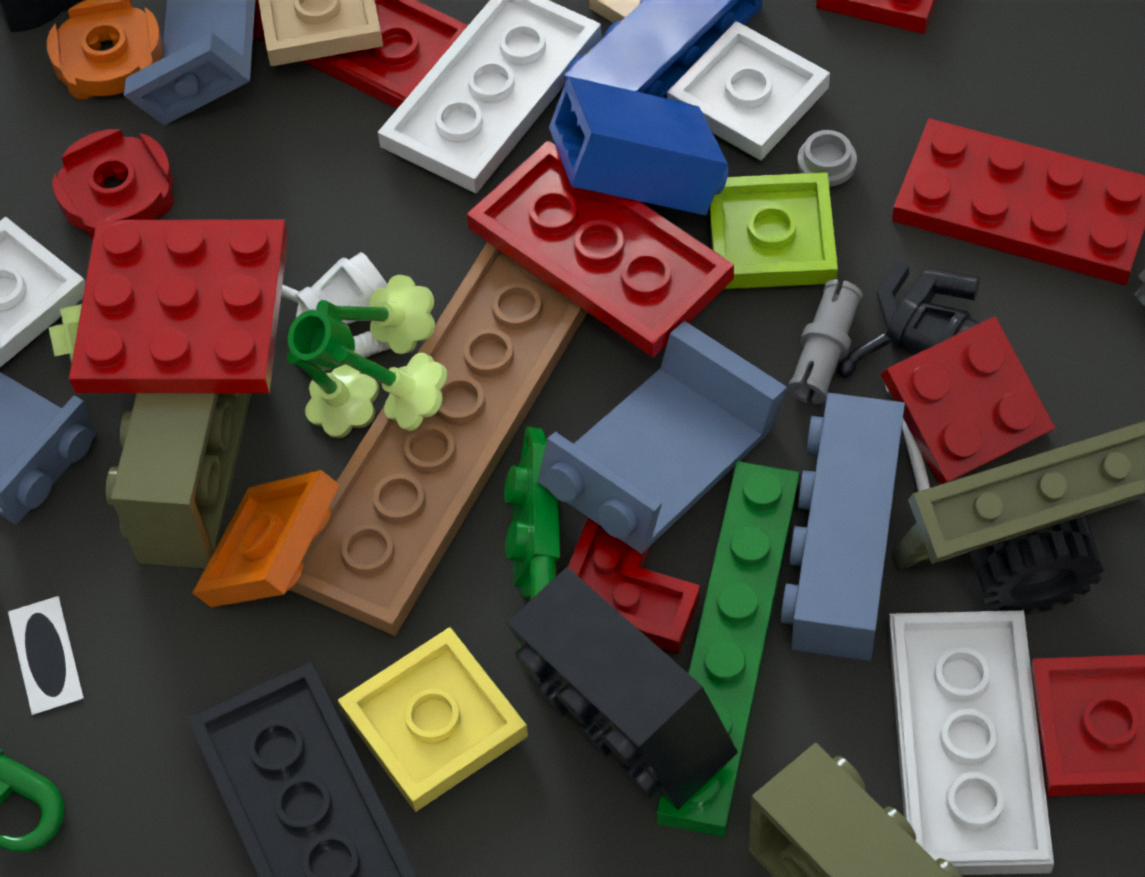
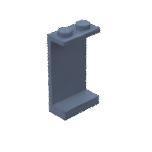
(202, 58)
(665, 440)
(36, 445)

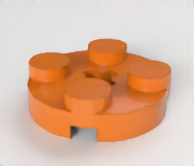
(103, 73)

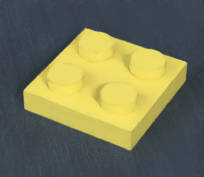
(433, 718)

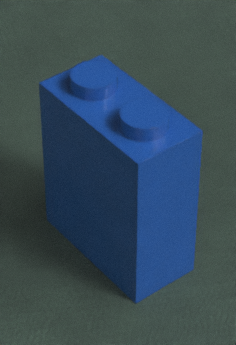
(637, 146)

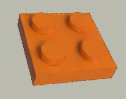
(267, 540)

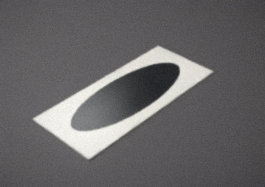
(45, 655)

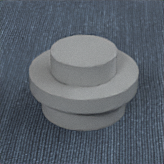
(829, 153)

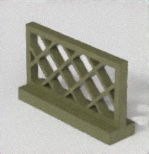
(1025, 496)

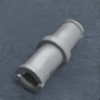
(825, 341)

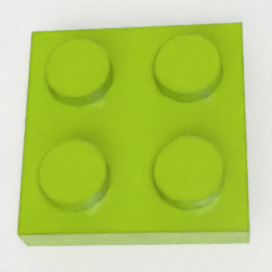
(775, 230)

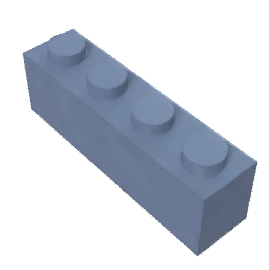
(846, 528)

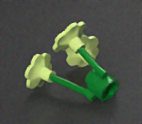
(345, 396)

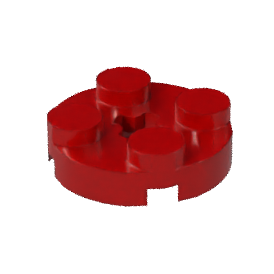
(104, 154)

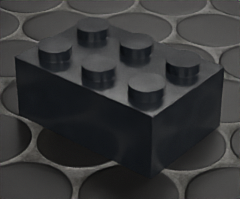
(620, 690)

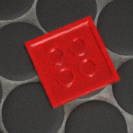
(180, 307)

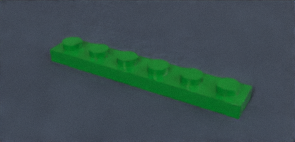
(737, 626)

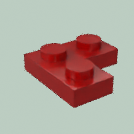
(647, 599)

